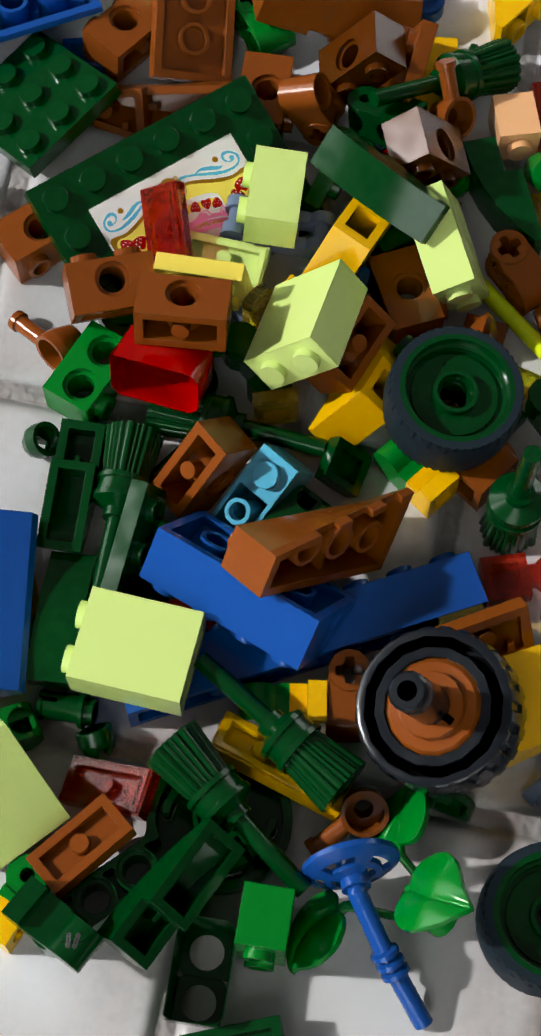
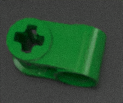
(260, 36)

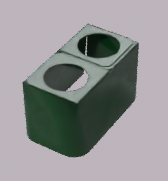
(193, 976)

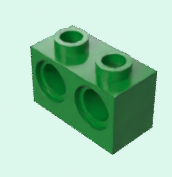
(82, 372)
(264, 925)

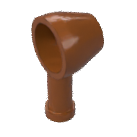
(453, 107)
(50, 344)
(353, 821)

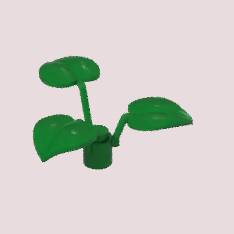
(427, 904)

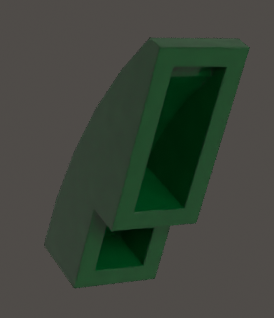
(379, 183)
(499, 193)
(70, 486)
(64, 586)
(171, 893)

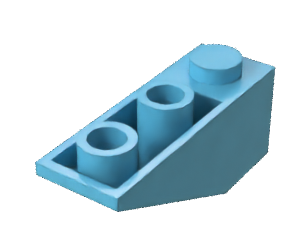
(262, 486)

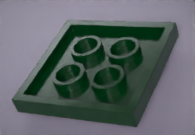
(47, 101)

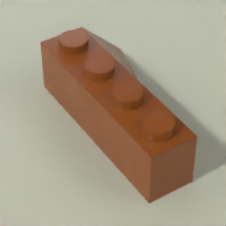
(333, 16)
(315, 544)

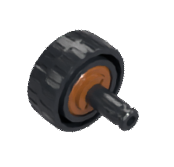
(440, 711)

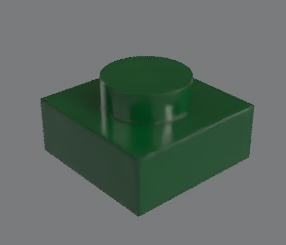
(343, 467)

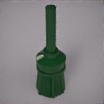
(479, 72)
(178, 424)
(128, 454)
(514, 507)
(292, 741)
(217, 792)

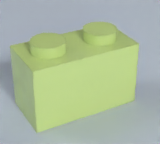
(274, 196)

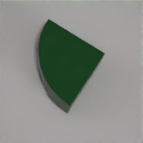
(456, 806)

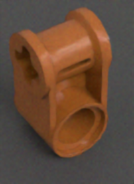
(311, 105)
(516, 271)
(341, 696)

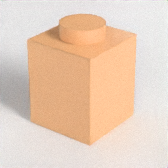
(515, 124)

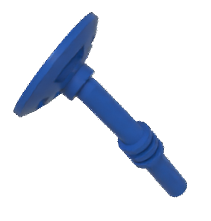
(355, 880)

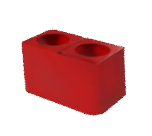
(160, 373)

